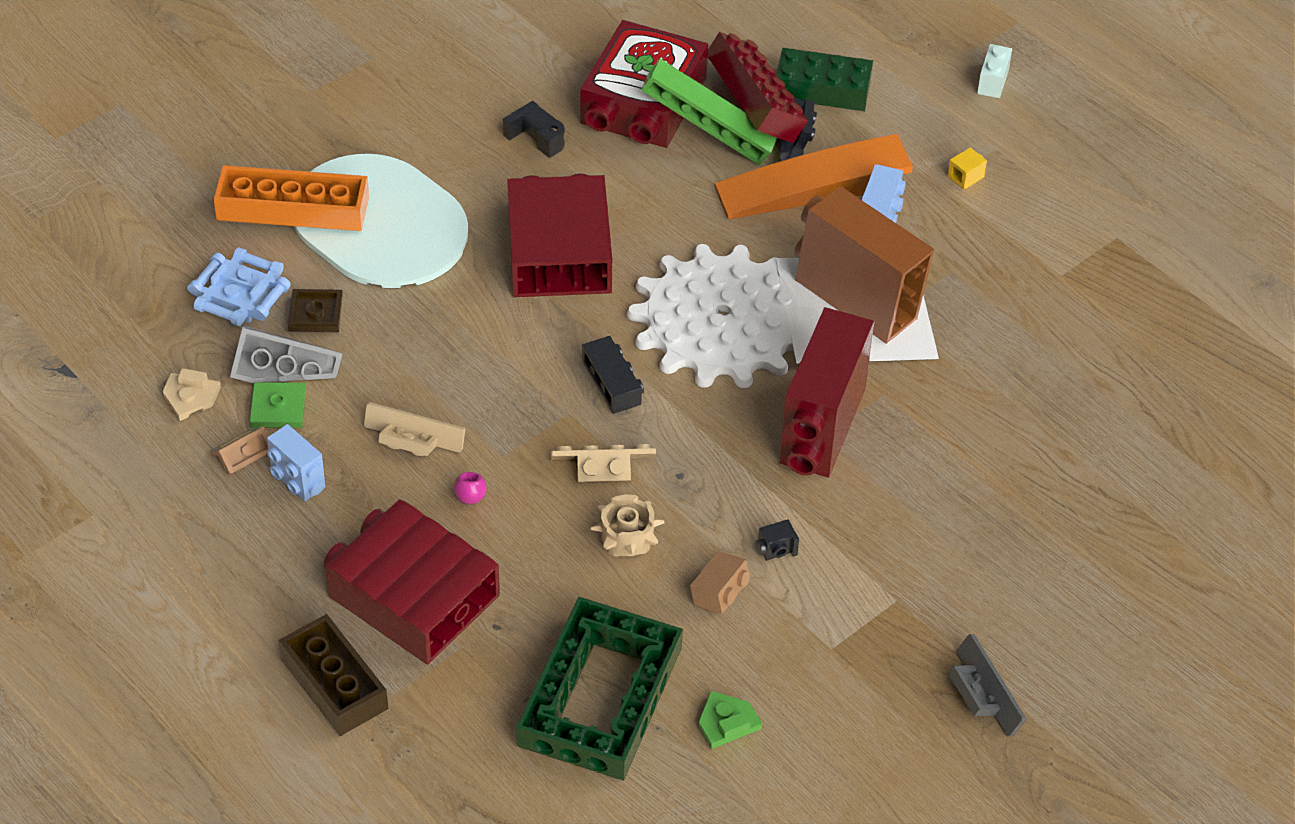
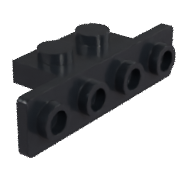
(790, 150)

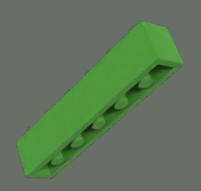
(707, 111)

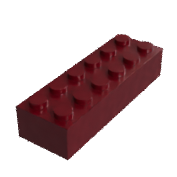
(756, 87)

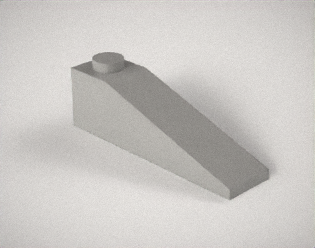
(277, 358)

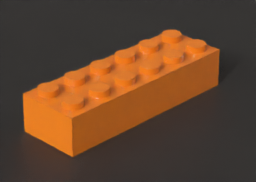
(291, 198)

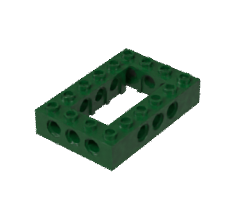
(617, 630)

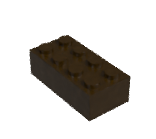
(333, 674)

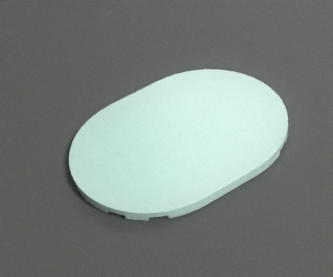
(408, 230)

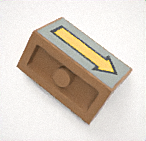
(242, 449)

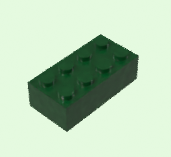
(826, 78)

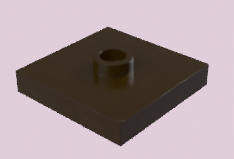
(315, 310)

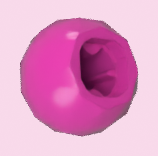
(470, 488)

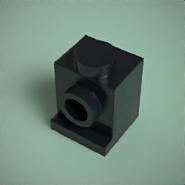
(777, 540)

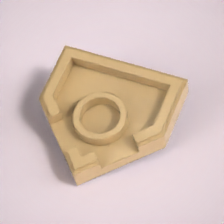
(190, 392)

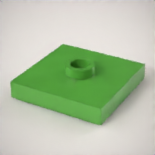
(278, 405)

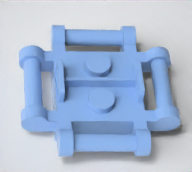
(237, 290)

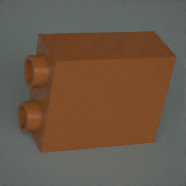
(862, 262)

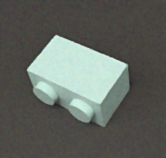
(994, 71)

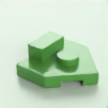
(727, 719)

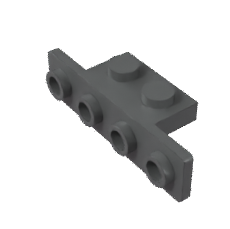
(984, 688)

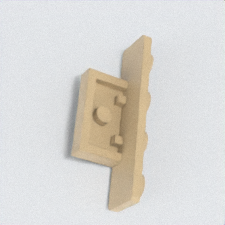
(412, 431)
(603, 465)

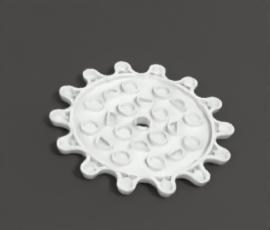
(691, 333)

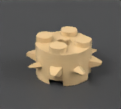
(627, 526)

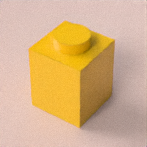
(967, 168)

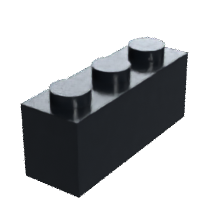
(612, 374)

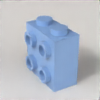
(296, 463)

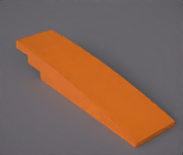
(810, 175)

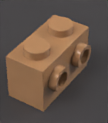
(720, 582)

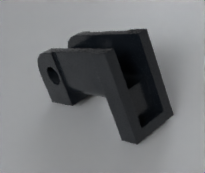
(537, 124)

